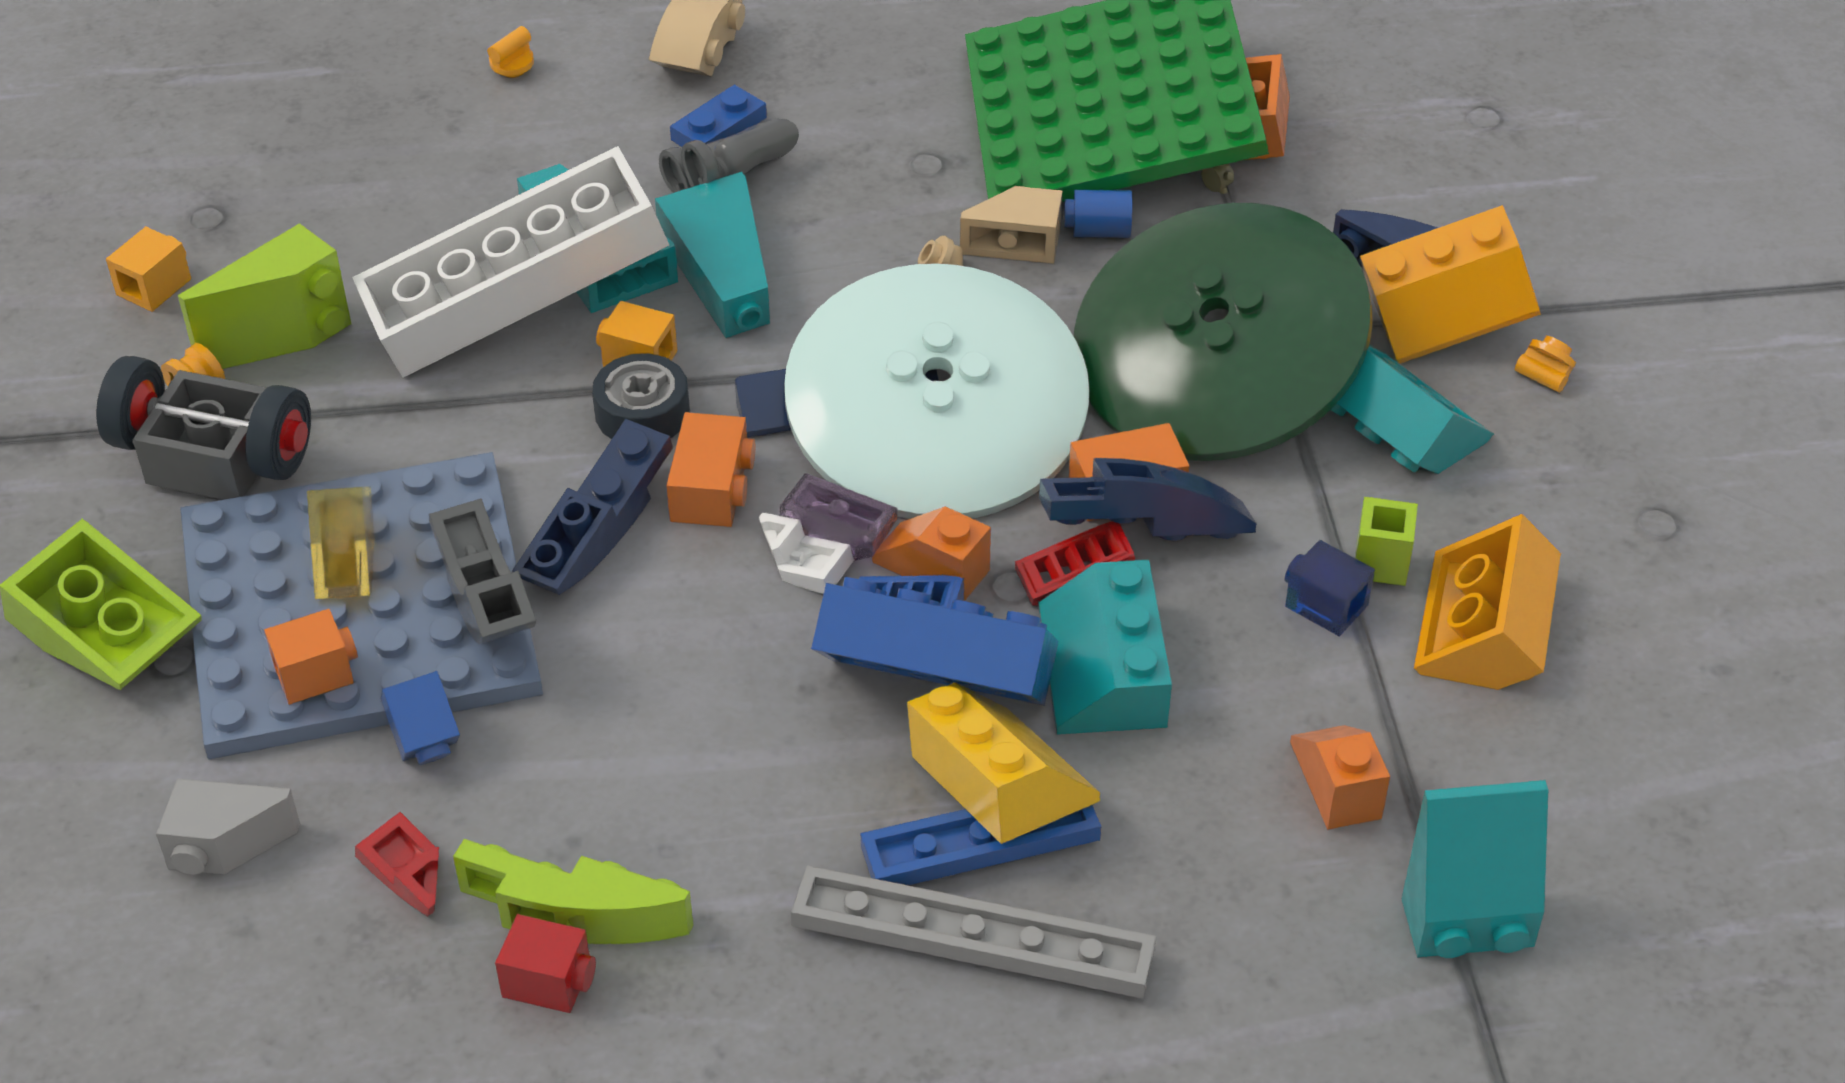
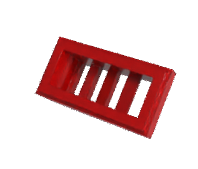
(1098, 545)

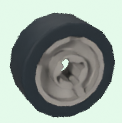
(643, 390)

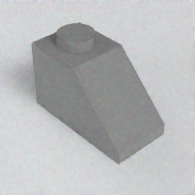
(223, 824)

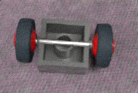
(203, 429)

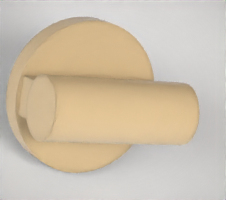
(941, 252)

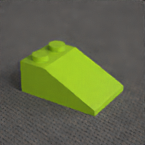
(269, 301)
(95, 607)

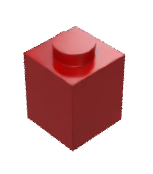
(545, 964)

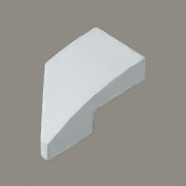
(802, 558)

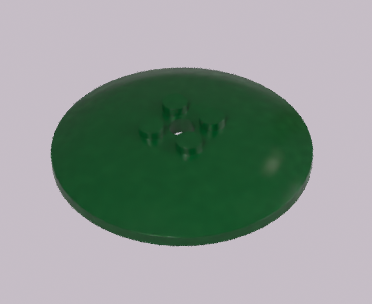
(1236, 382)

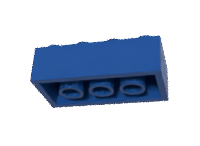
(936, 643)

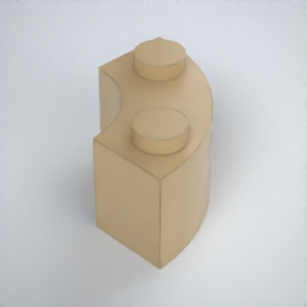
(695, 33)

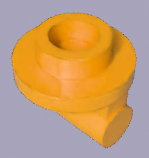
(512, 54)
(1547, 363)

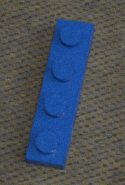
(960, 844)

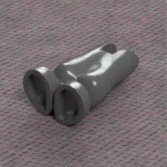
(741, 152)

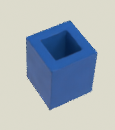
(420, 718)

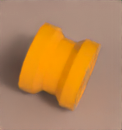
(196, 360)

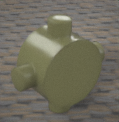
(1218, 178)

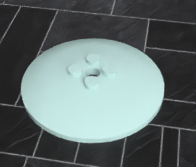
(926, 444)

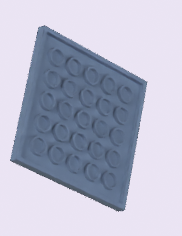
(255, 571)

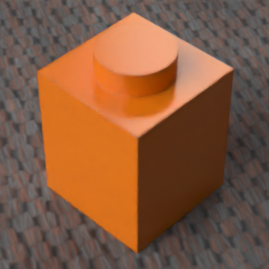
(311, 655)

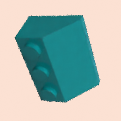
(1409, 416)
(1109, 651)

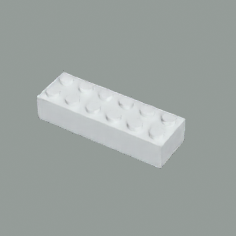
(510, 261)

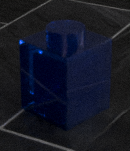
(1328, 587)

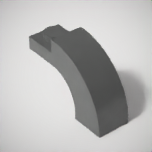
(479, 578)

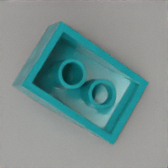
(1478, 869)

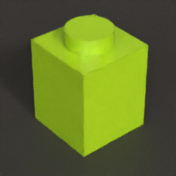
(1386, 538)

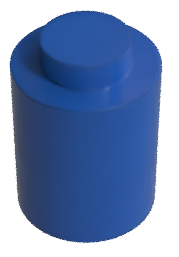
(1099, 213)

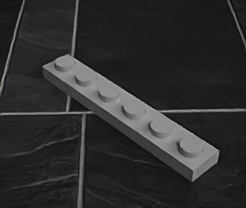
(974, 931)

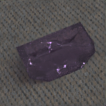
(839, 515)

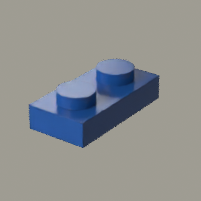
(719, 117)

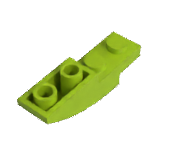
(595, 896)

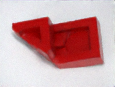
(402, 861)

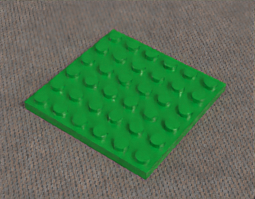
(1112, 95)

